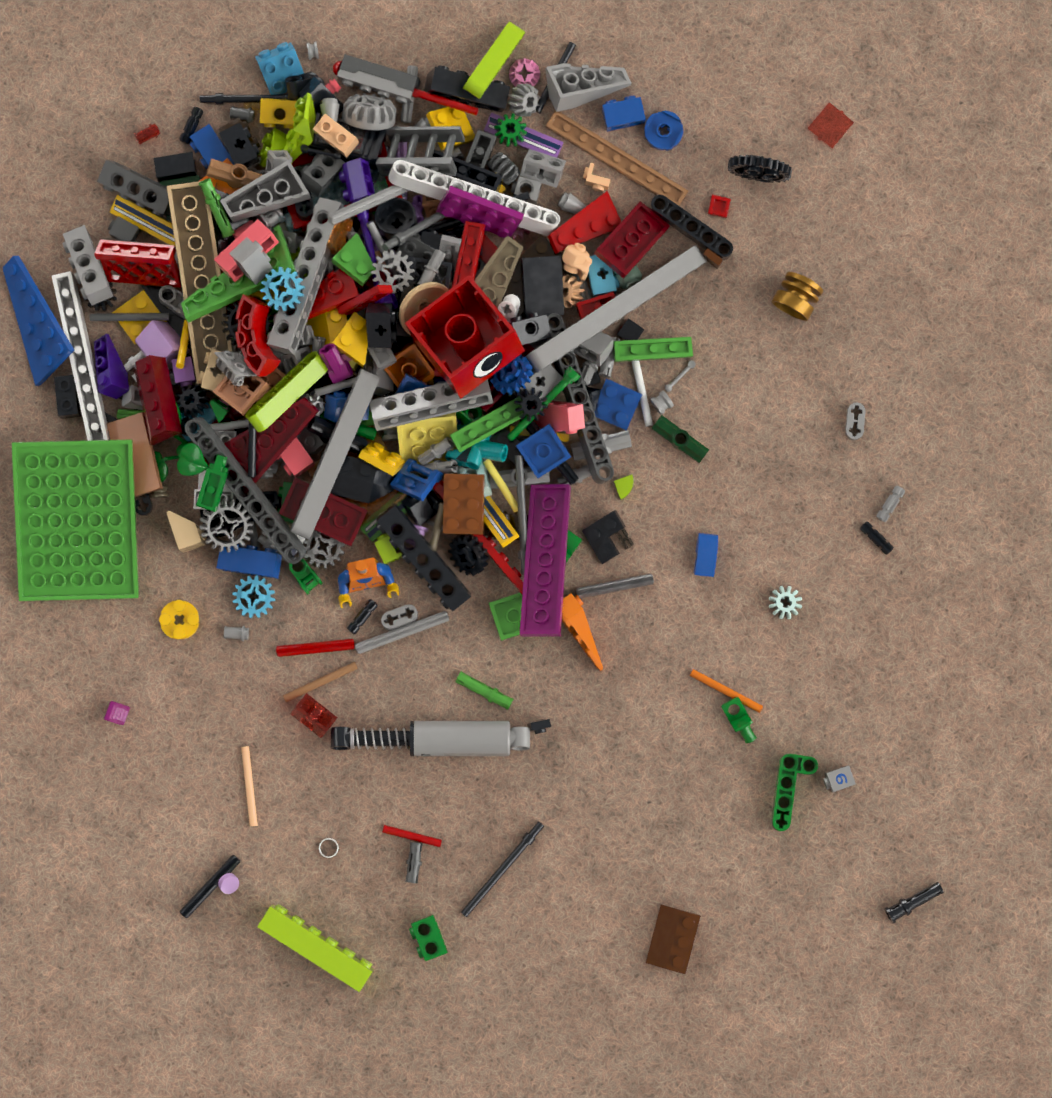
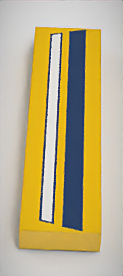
(143, 219)
(498, 523)

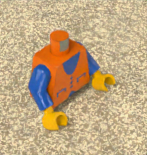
(365, 575)

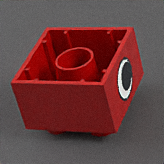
(465, 336)

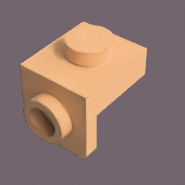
(598, 183)

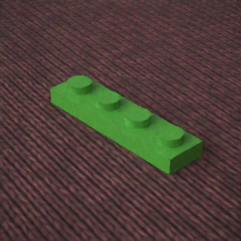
(652, 349)
(486, 425)

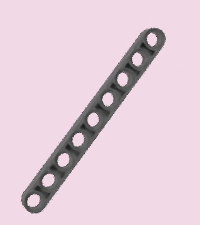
(591, 425)
(255, 493)

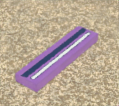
(533, 140)

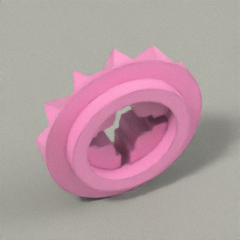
(530, 66)

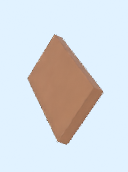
(145, 466)

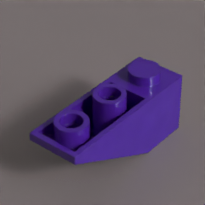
(110, 371)

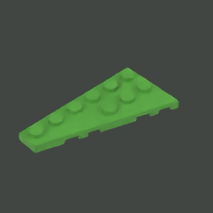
(225, 291)

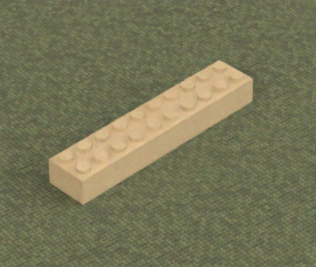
(196, 255)

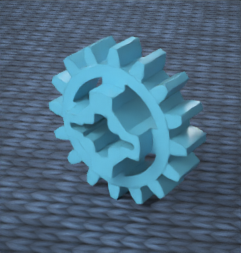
(284, 281)
(240, 594)

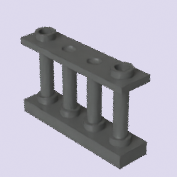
(422, 134)

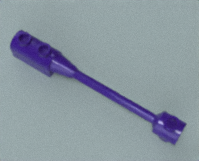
(359, 186)

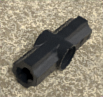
(325, 428)

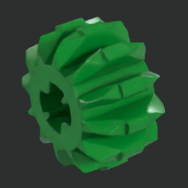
(512, 137)

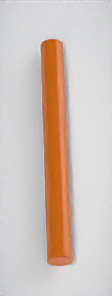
(725, 690)

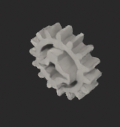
(395, 262)
(311, 553)

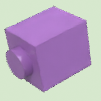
(186, 375)

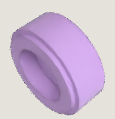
(228, 883)

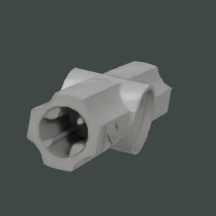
(613, 443)
(530, 478)

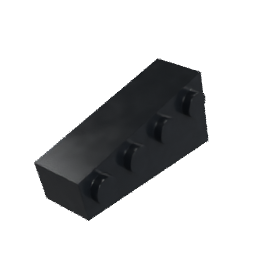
(450, 85)

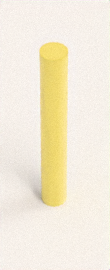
(501, 485)

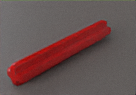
(316, 647)

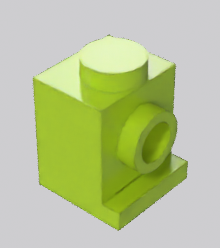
(386, 550)

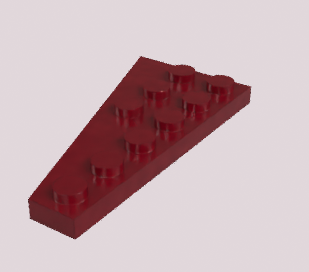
(273, 440)

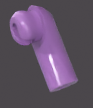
(417, 204)

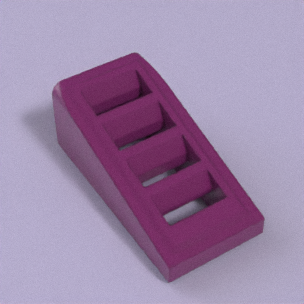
(117, 713)

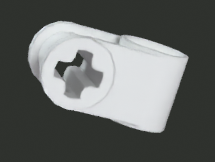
(509, 306)

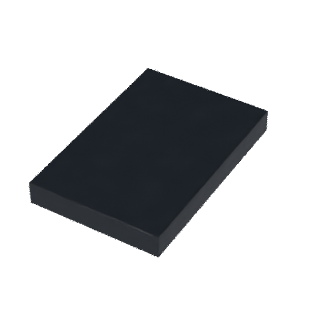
(542, 285)

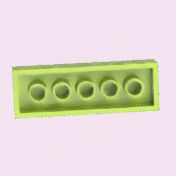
(315, 947)

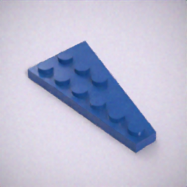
(40, 331)

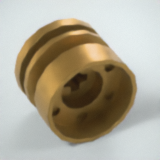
(798, 294)

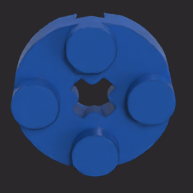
(665, 141)

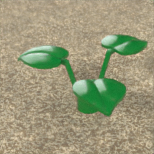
(190, 458)

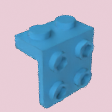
(278, 65)

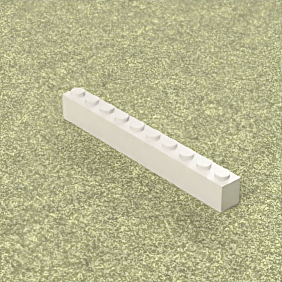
(82, 358)

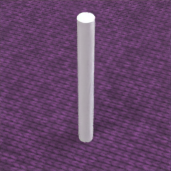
(641, 389)

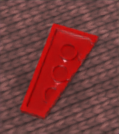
(591, 222)

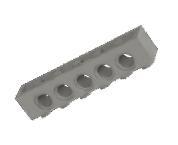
(425, 404)

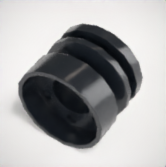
(394, 217)

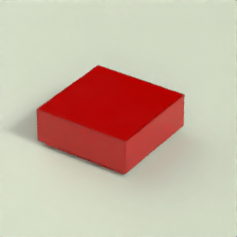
(719, 206)

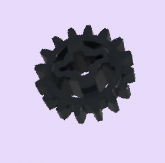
(468, 554)

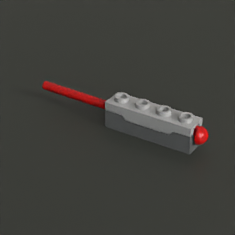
(389, 83)

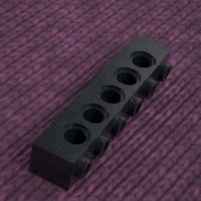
(395, 515)

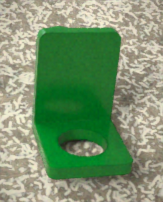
(740, 721)

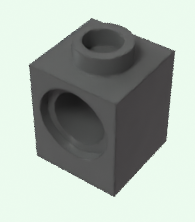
(123, 230)

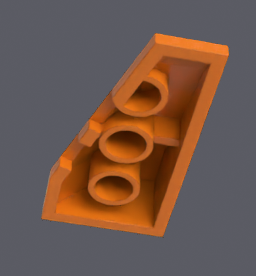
(577, 624)

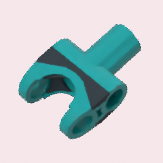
(472, 456)

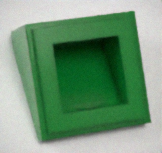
(220, 409)

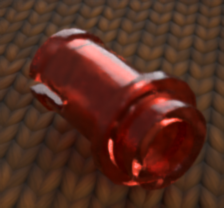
(147, 133)

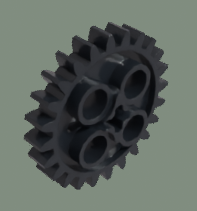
(759, 168)

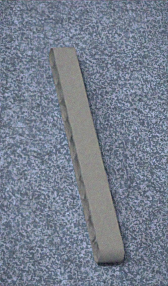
(616, 309)

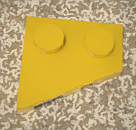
(353, 339)

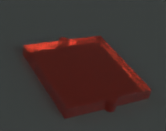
(830, 125)

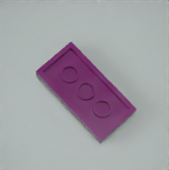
(472, 208)

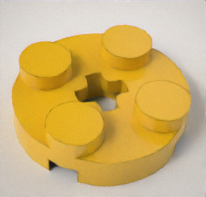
(190, 619)

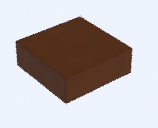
(712, 258)

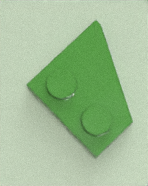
(354, 260)

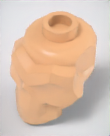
(577, 260)

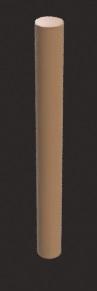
(320, 682)

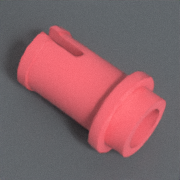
(333, 86)

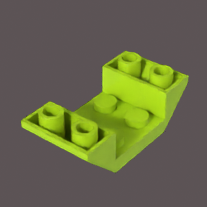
(301, 133)

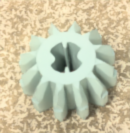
(791, 599)

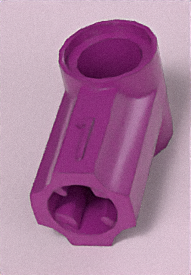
(337, 367)

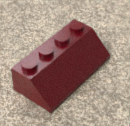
(157, 398)

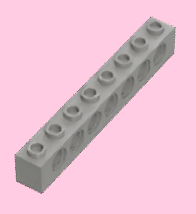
(289, 342)

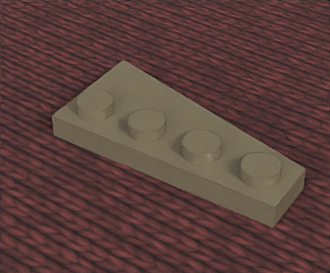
(499, 270)

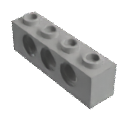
(78, 240)

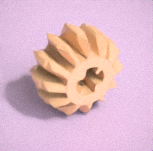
(574, 291)

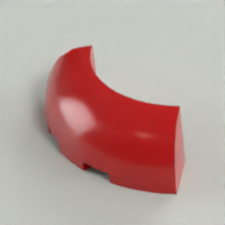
(252, 336)

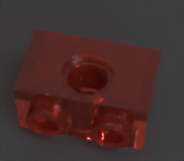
(313, 715)

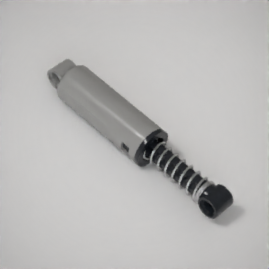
(440, 738)

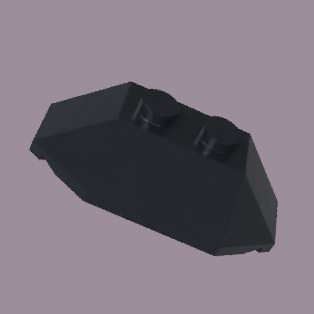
(361, 481)

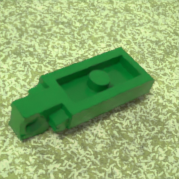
(213, 484)

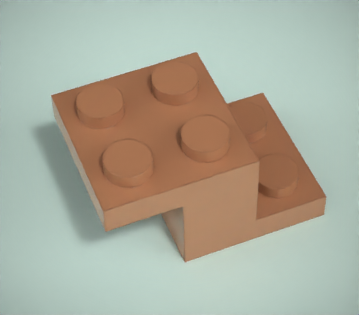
(252, 390)

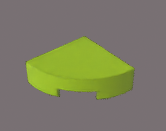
(624, 486)

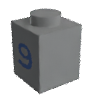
(839, 779)

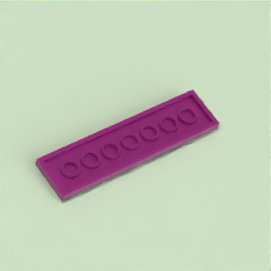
(545, 560)

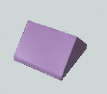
(159, 340)

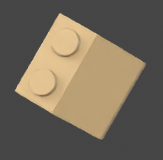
(185, 532)

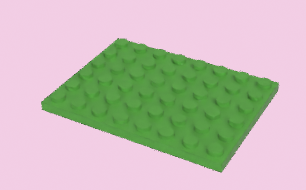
(75, 520)

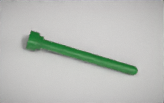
(569, 377)

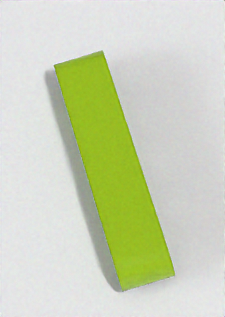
(494, 60)
(286, 391)

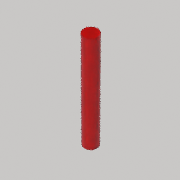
(412, 836)

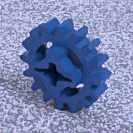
(513, 376)

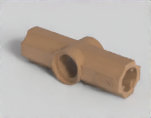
(225, 172)

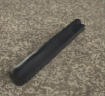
(209, 887)

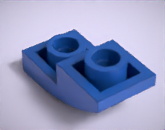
(706, 554)

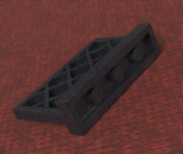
(401, 295)

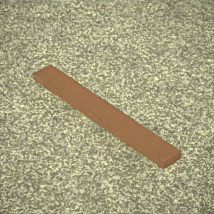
(615, 158)

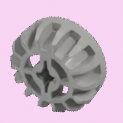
(369, 112)

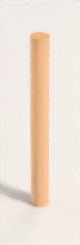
(249, 786)

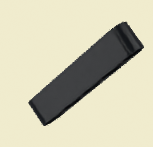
(687, 218)

